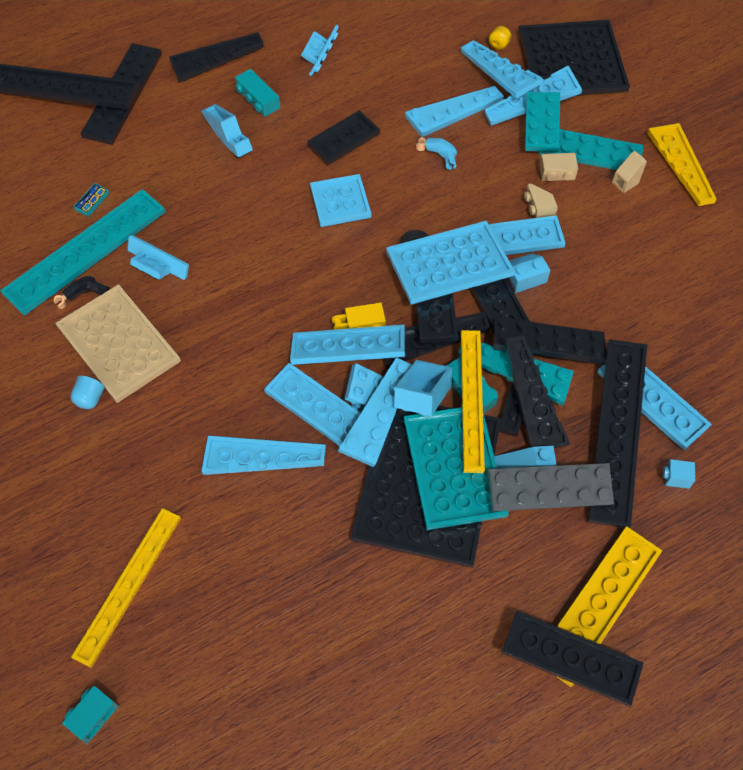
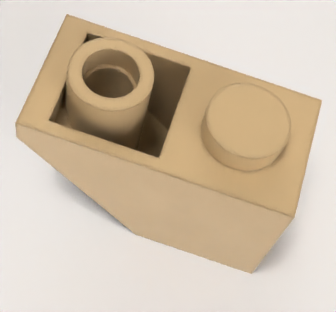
(629, 172)
(540, 202)

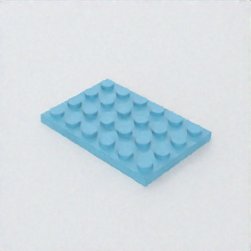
(449, 262)

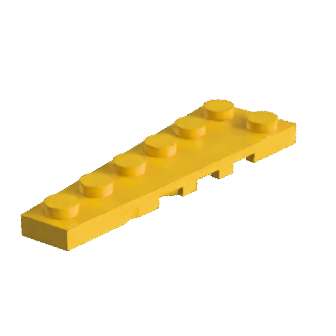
(681, 158)

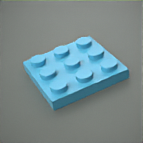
(340, 200)

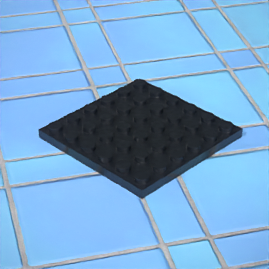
(583, 46)

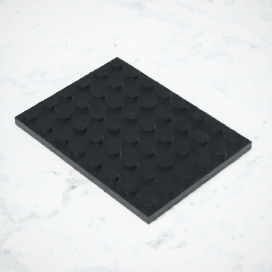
(392, 509)

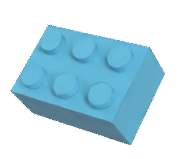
(423, 387)

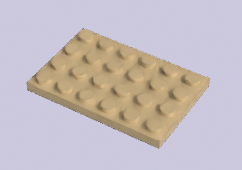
(118, 343)

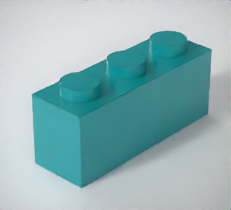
(257, 92)
(489, 395)

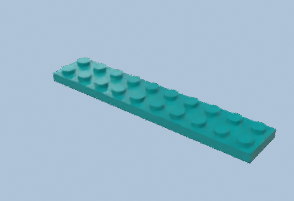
(82, 252)

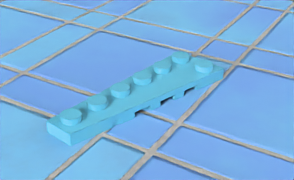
(506, 74)
(560, 81)
(444, 113)
(372, 426)
(249, 455)

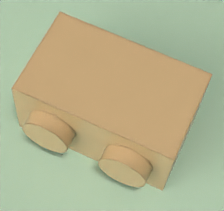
(558, 166)

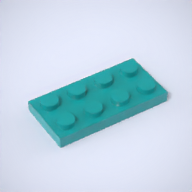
(542, 121)

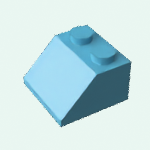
(529, 272)

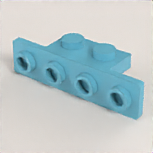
(316, 49)
(154, 260)

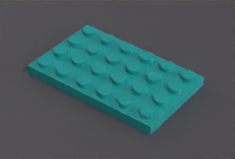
(437, 458)

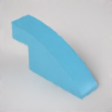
(227, 129)

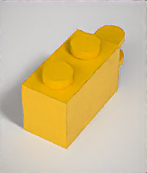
(360, 317)

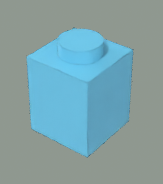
(679, 474)

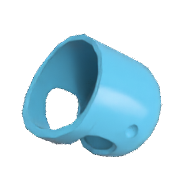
(86, 392)

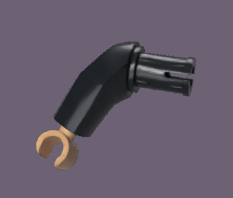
(80, 286)

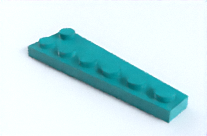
(553, 377)

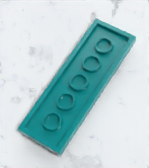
(595, 149)

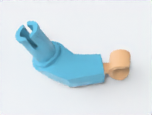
(441, 146)

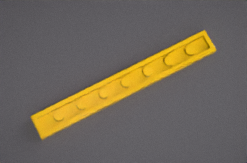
(472, 402)
(125, 588)

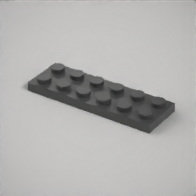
(550, 487)

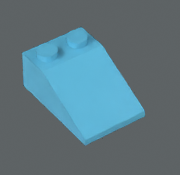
(529, 457)

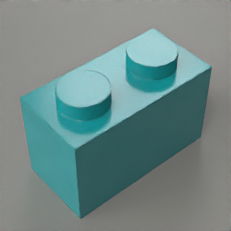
(89, 714)

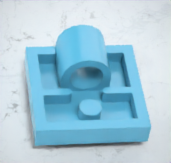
(361, 386)

